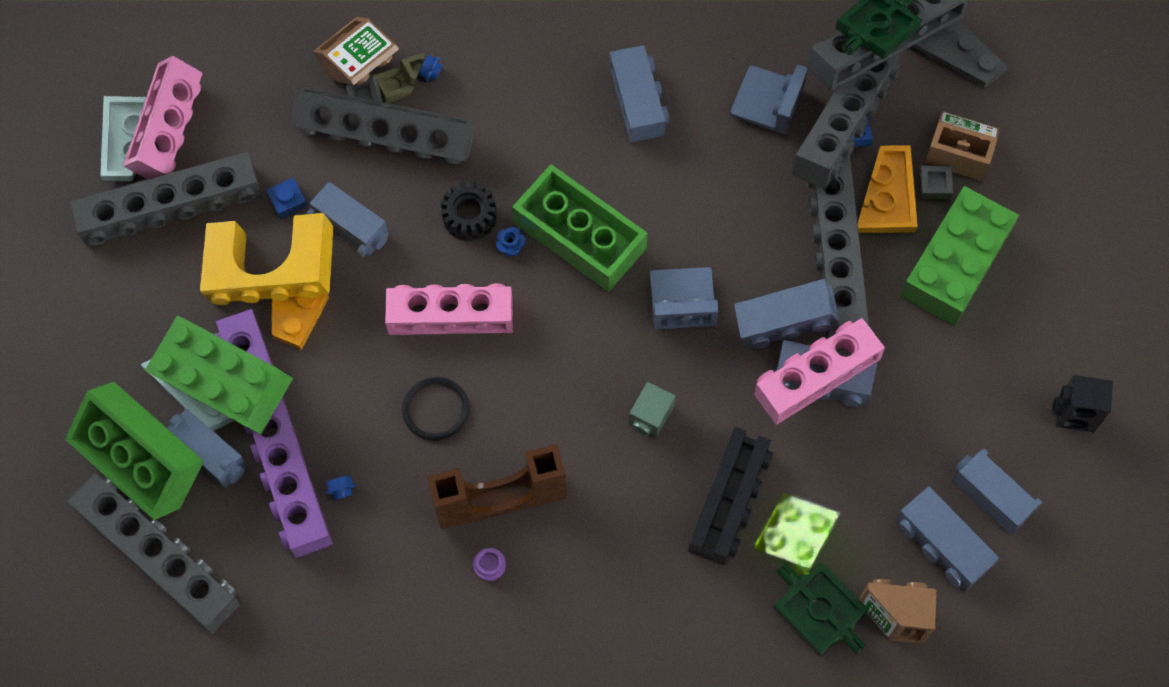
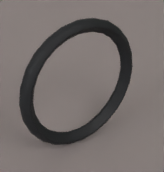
(432, 436)

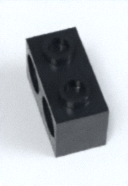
(1083, 403)

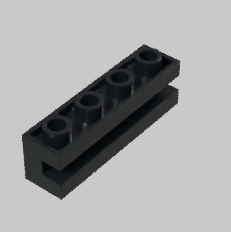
(729, 496)

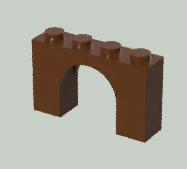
(535, 484)

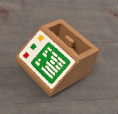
(355, 51)
(963, 145)
(901, 611)

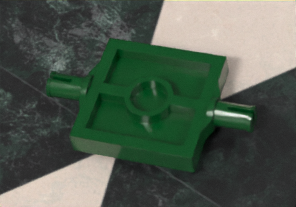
(878, 25)
(820, 608)

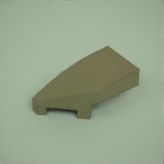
(401, 80)

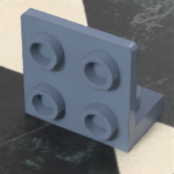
(769, 98)
(683, 298)

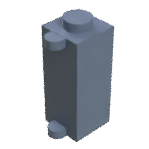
(351, 219)
(219, 458)
(995, 491)

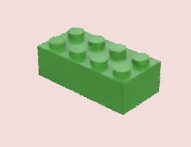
(579, 227)
(959, 255)
(219, 374)
(134, 450)

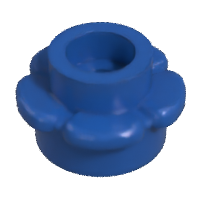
(430, 68)
(512, 248)
(340, 487)

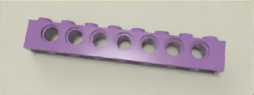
(313, 532)

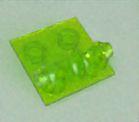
(797, 532)

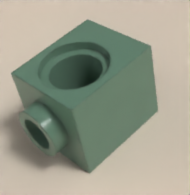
(651, 410)

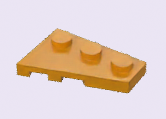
(890, 194)

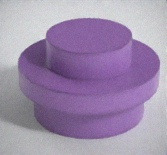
(489, 564)

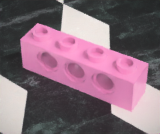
(169, 77)
(462, 320)
(782, 402)

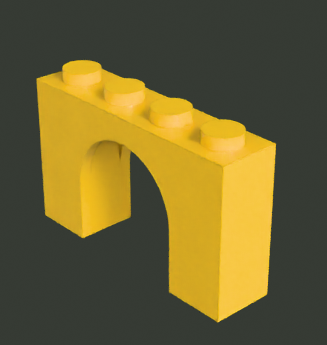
(302, 274)

